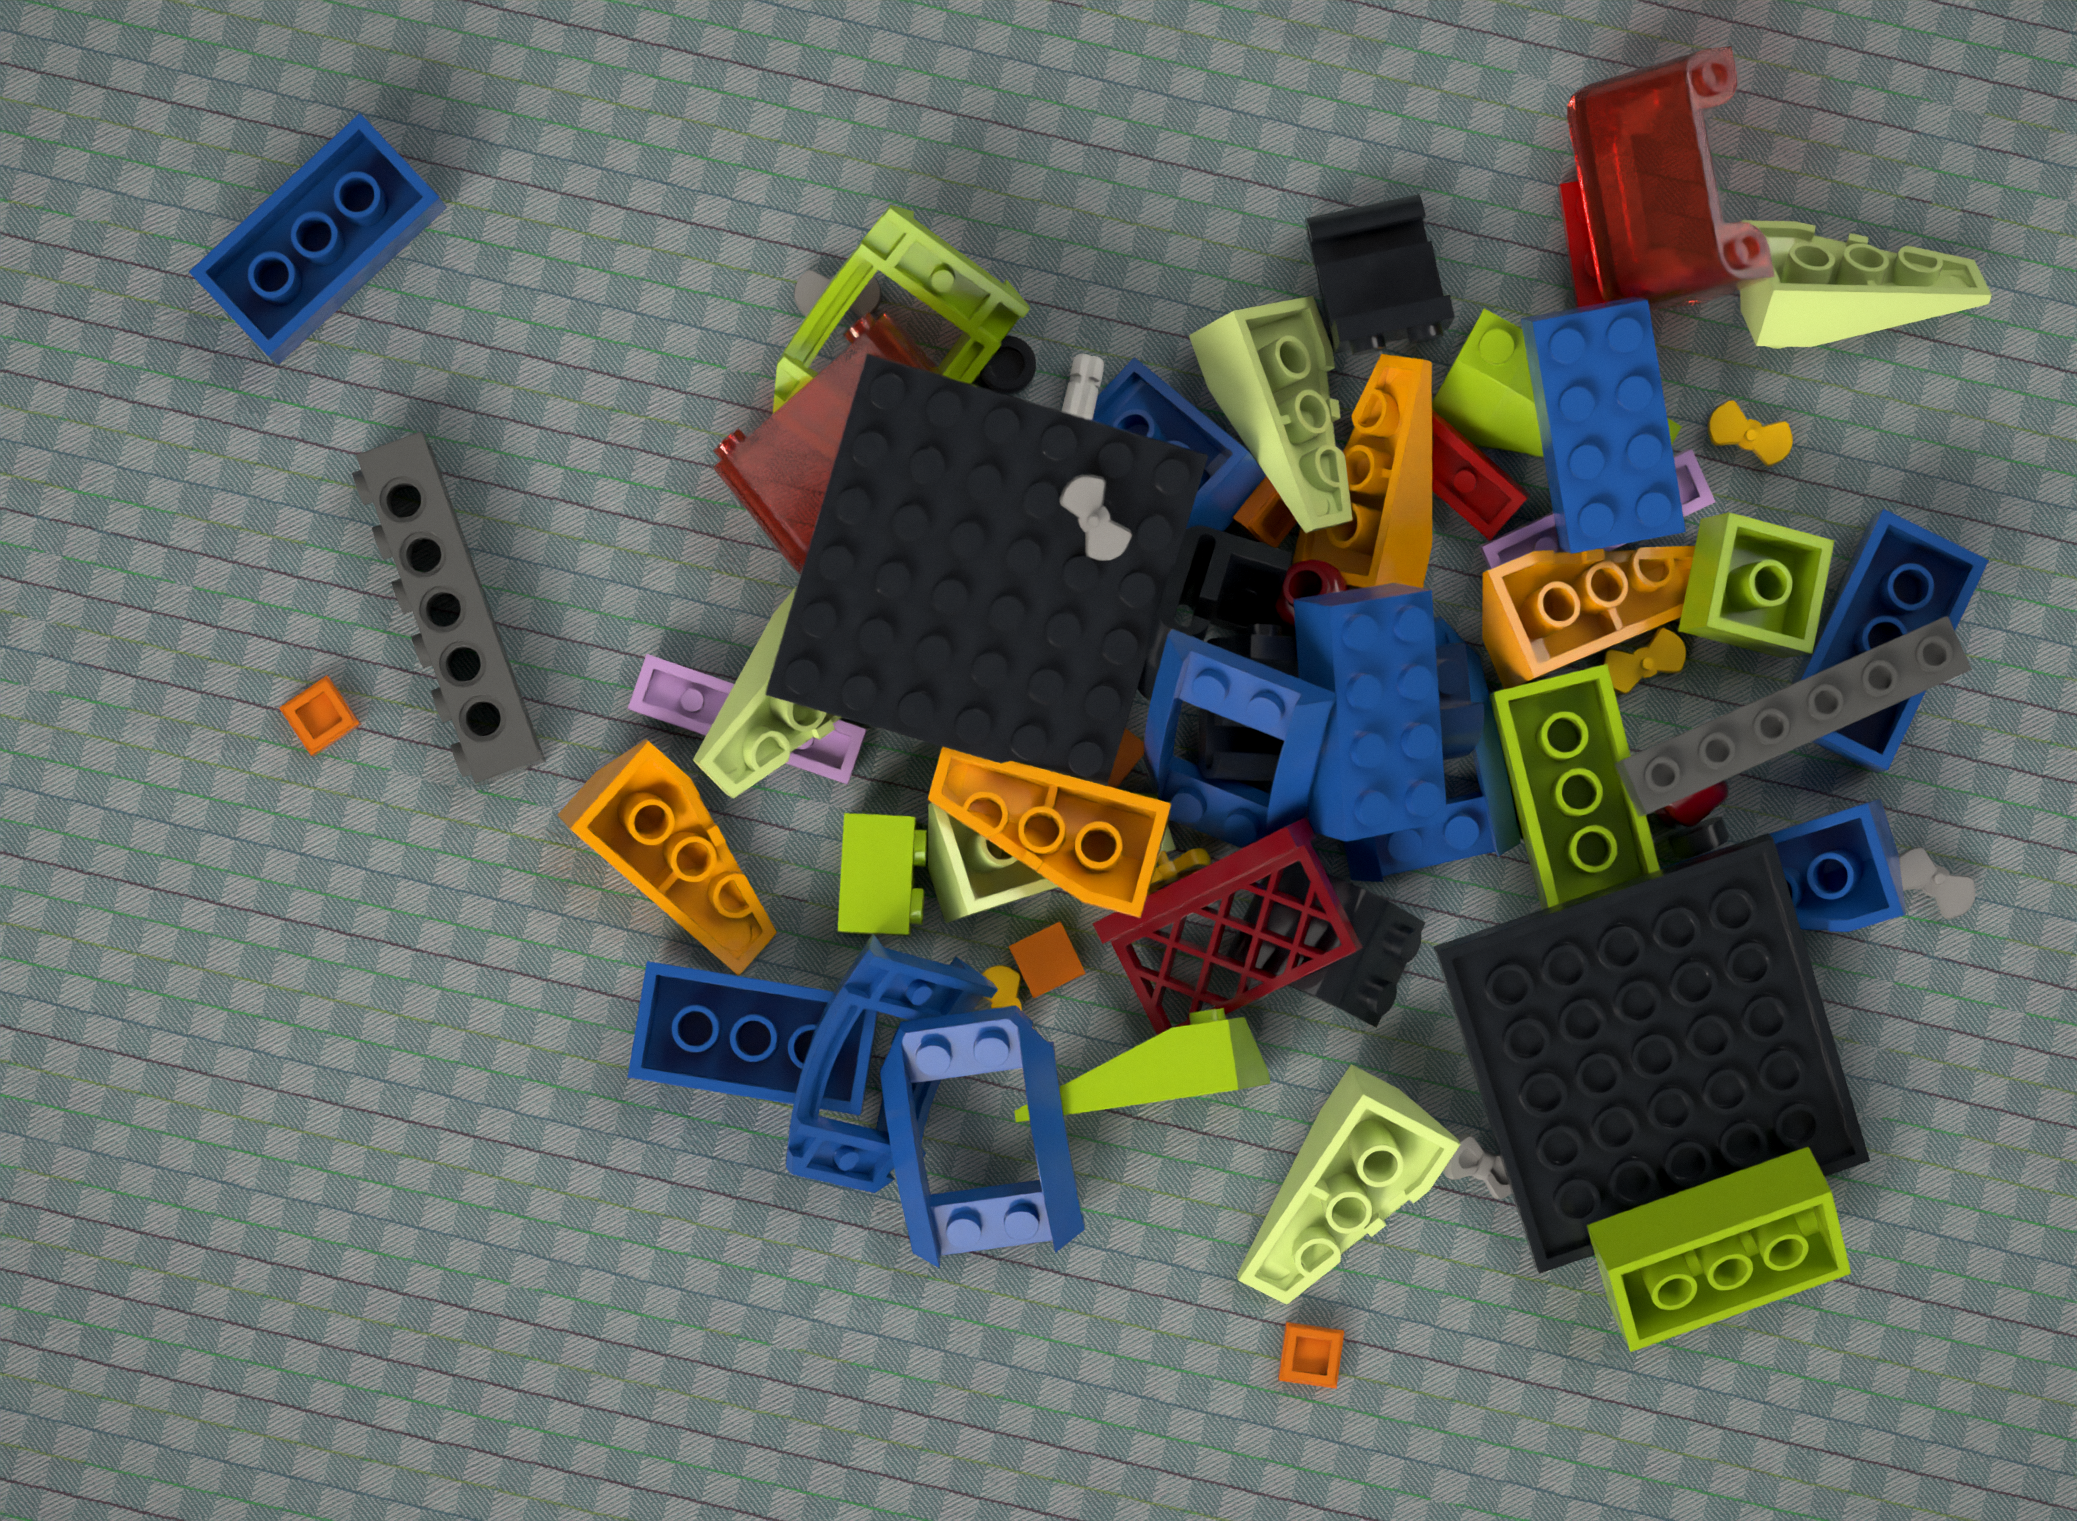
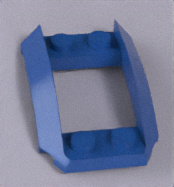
(1253, 697)
(1475, 821)
(894, 986)
(992, 1214)

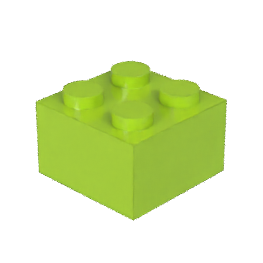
(1756, 585)
(879, 874)

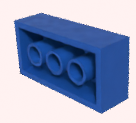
(318, 239)
(1603, 424)
(1890, 587)
(1384, 732)
(742, 1037)

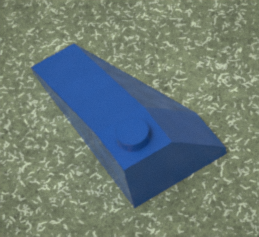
(1841, 869)

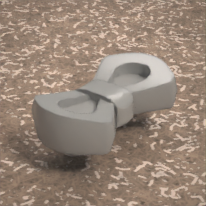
(812, 284)
(1085, 499)
(1952, 892)
(1480, 1164)

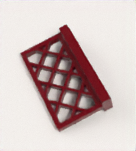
(1219, 882)

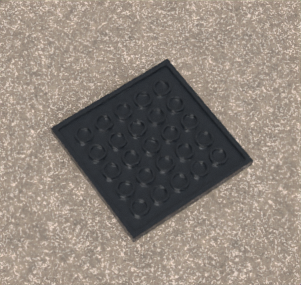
(960, 589)
(1649, 1043)

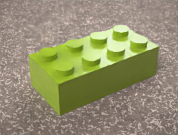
(1566, 790)
(1719, 1249)

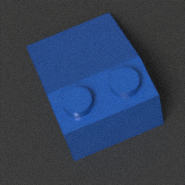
(1150, 407)

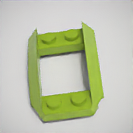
(927, 270)

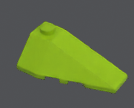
(1491, 390)
(1179, 1063)

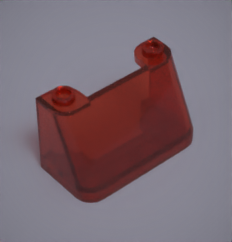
(1655, 187)
(787, 460)

